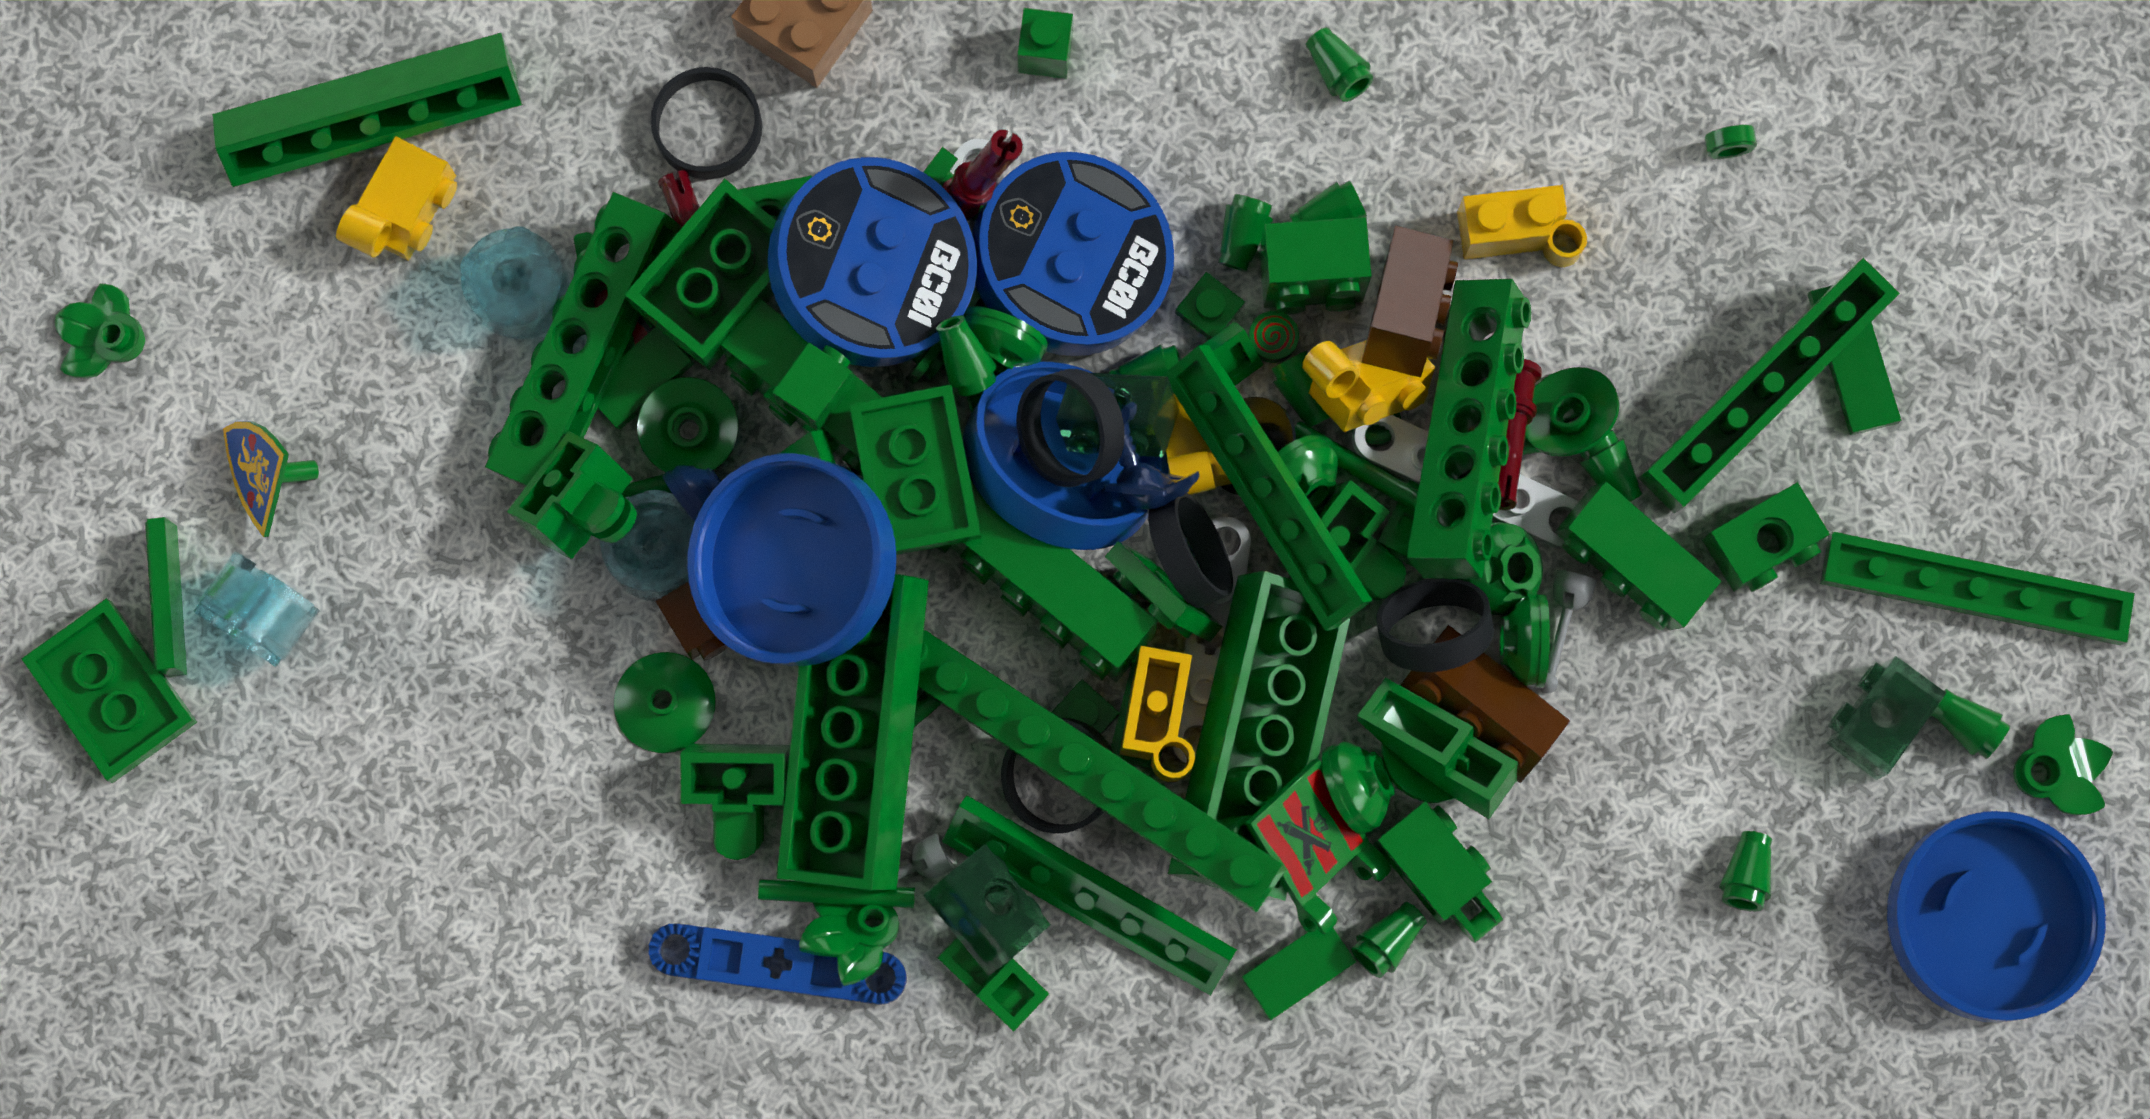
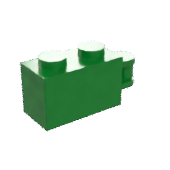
(1440, 869)

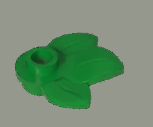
(92, 330)
(2069, 766)
(844, 935)

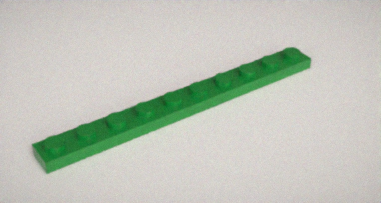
(1097, 775)

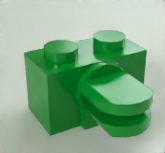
(575, 497)
(1351, 521)
(738, 785)

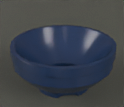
(691, 486)

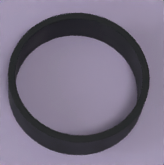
(706, 74)
(1033, 440)
(1194, 584)
(1440, 655)
(1018, 807)

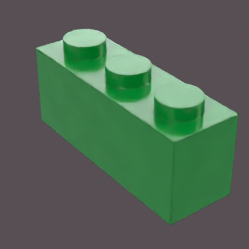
(1636, 558)

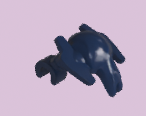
(1143, 483)

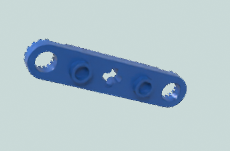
(739, 960)

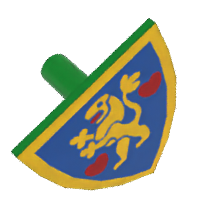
(260, 468)

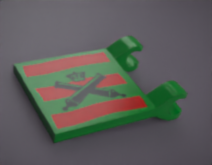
(1313, 843)

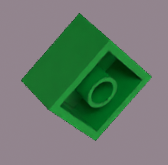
(1315, 264)

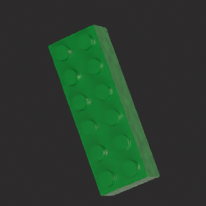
(1263, 705)
(855, 753)

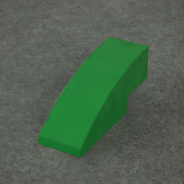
(1439, 747)

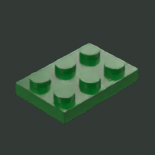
(917, 467)
(109, 690)

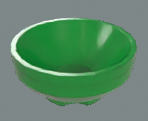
(1006, 338)
(1313, 467)
(1496, 582)
(1526, 640)
(1357, 785)

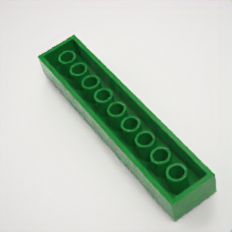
(1034, 576)

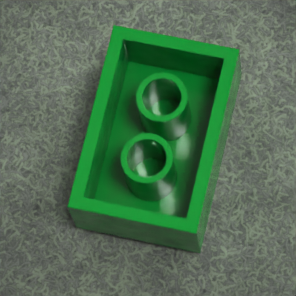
(708, 274)

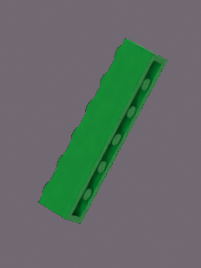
(366, 109)
(1768, 385)

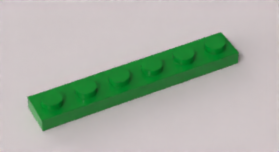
(1267, 488)
(1977, 588)
(1092, 896)

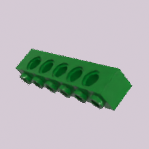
(574, 315)
(1450, 450)

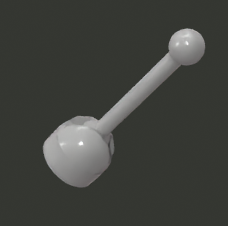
(1572, 593)
(928, 859)

